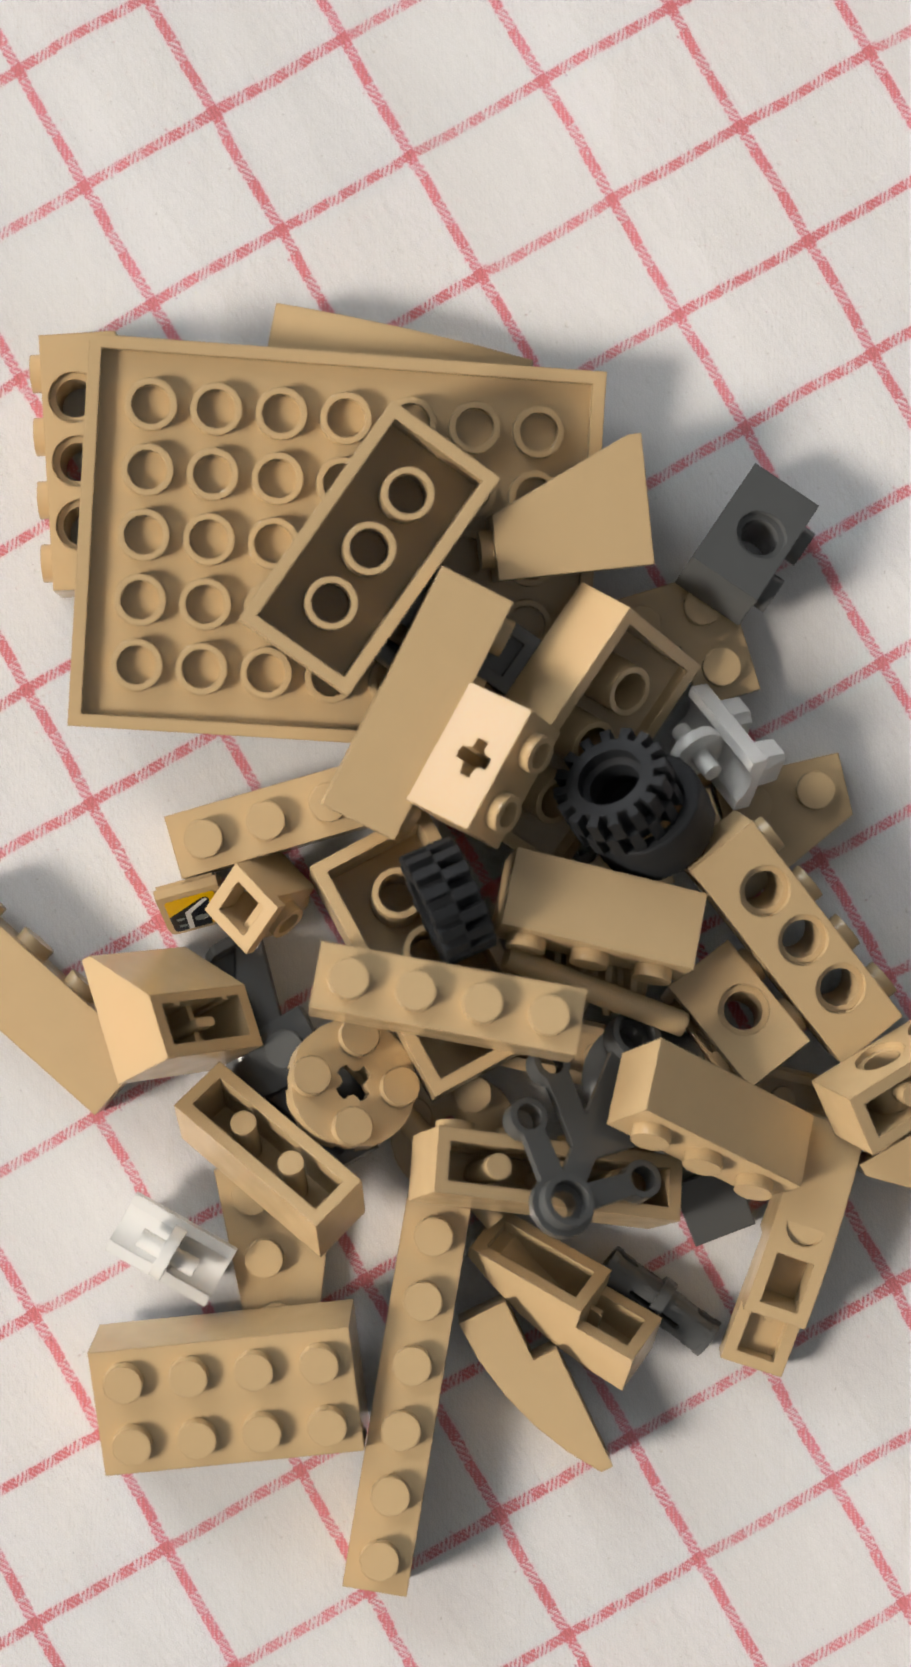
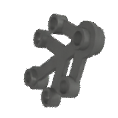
(586, 1136)

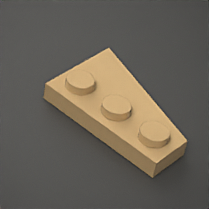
(270, 1261)

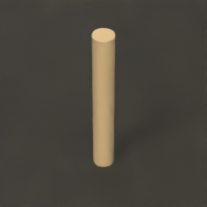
(598, 991)

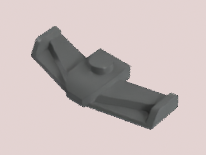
(281, 1034)

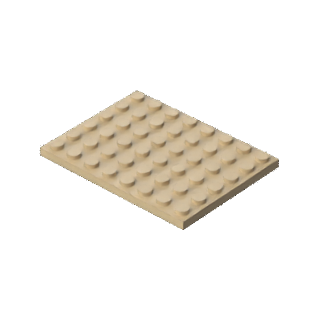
(208, 472)

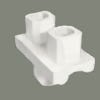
(717, 744)
(171, 1249)

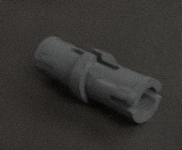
(679, 1315)

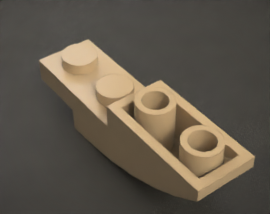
(792, 1255)

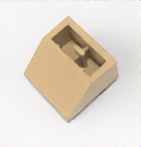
(169, 1013)

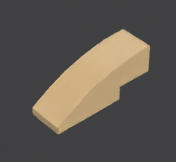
(566, 1298)
(534, 1380)

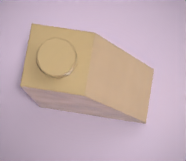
(576, 522)

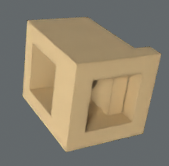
(269, 907)

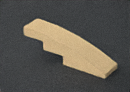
(328, 331)

